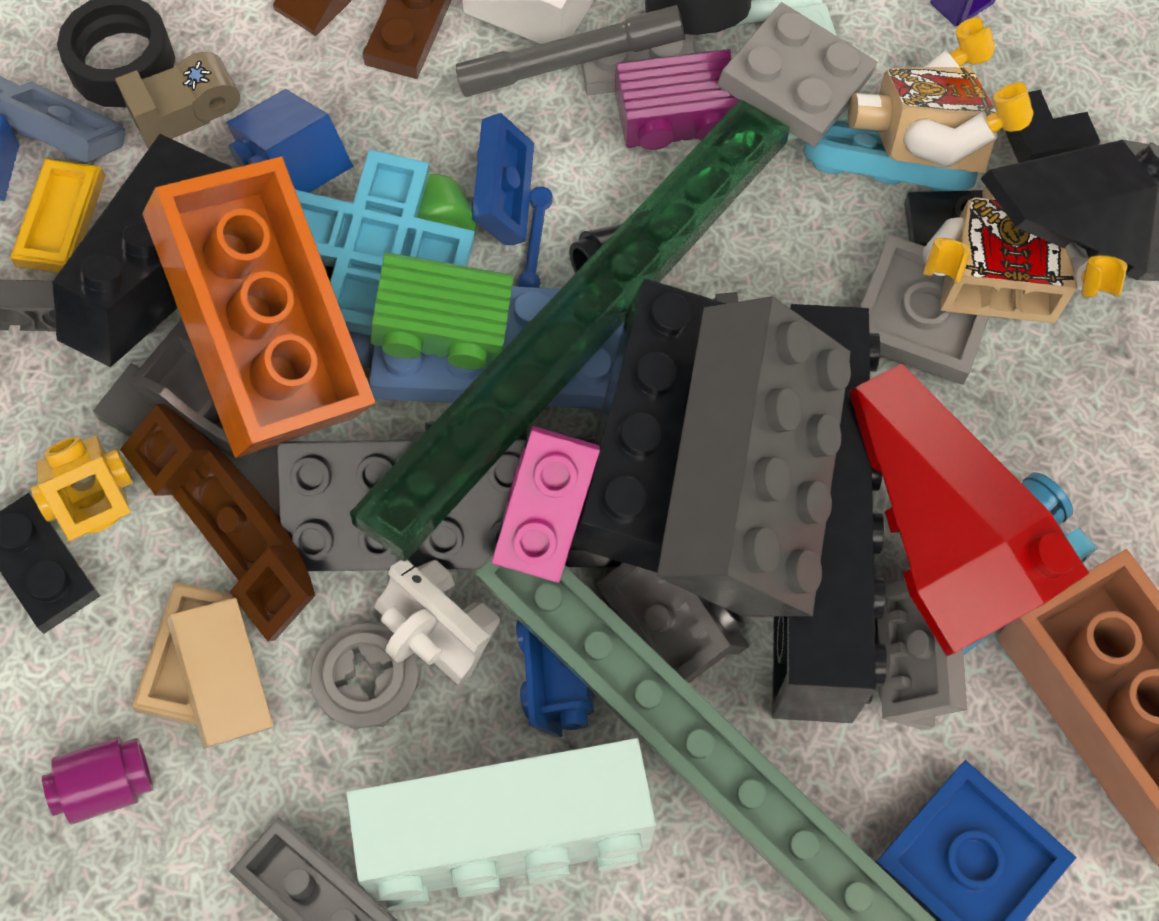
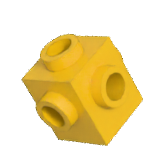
(87, 505)

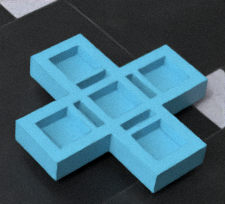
(378, 221)

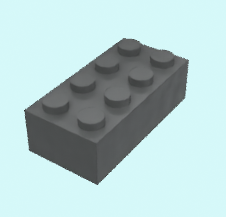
(756, 460)

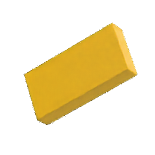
(57, 214)

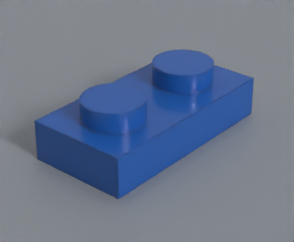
(503, 180)

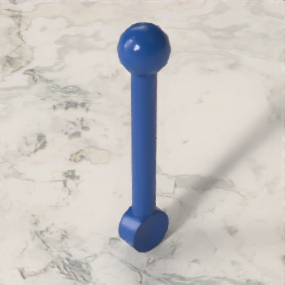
(540, 200)

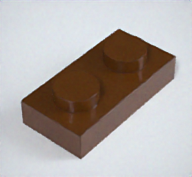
(405, 35)

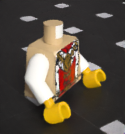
(941, 110)
(1010, 272)

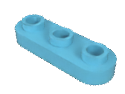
(864, 154)

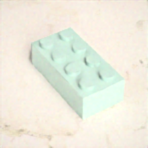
(502, 823)

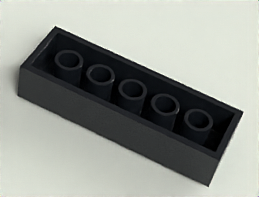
(831, 661)

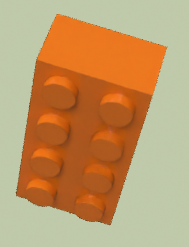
(257, 305)

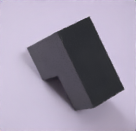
(1051, 135)

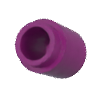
(97, 779)

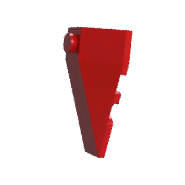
(968, 526)

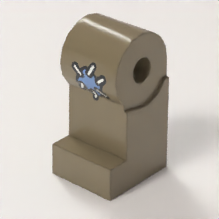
(179, 97)

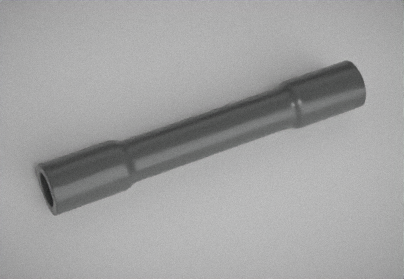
(633, 34)

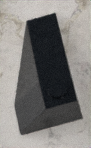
(1091, 196)

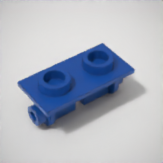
(552, 693)

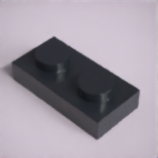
(41, 566)

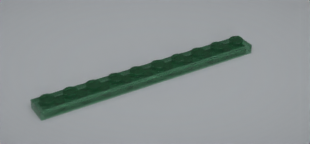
(565, 334)

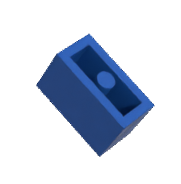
(297, 132)

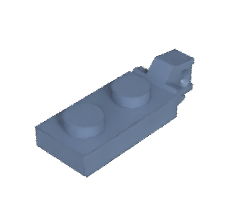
(59, 121)

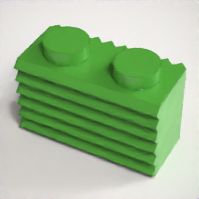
(440, 311)

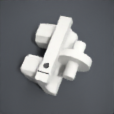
(430, 623)

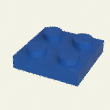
(975, 854)

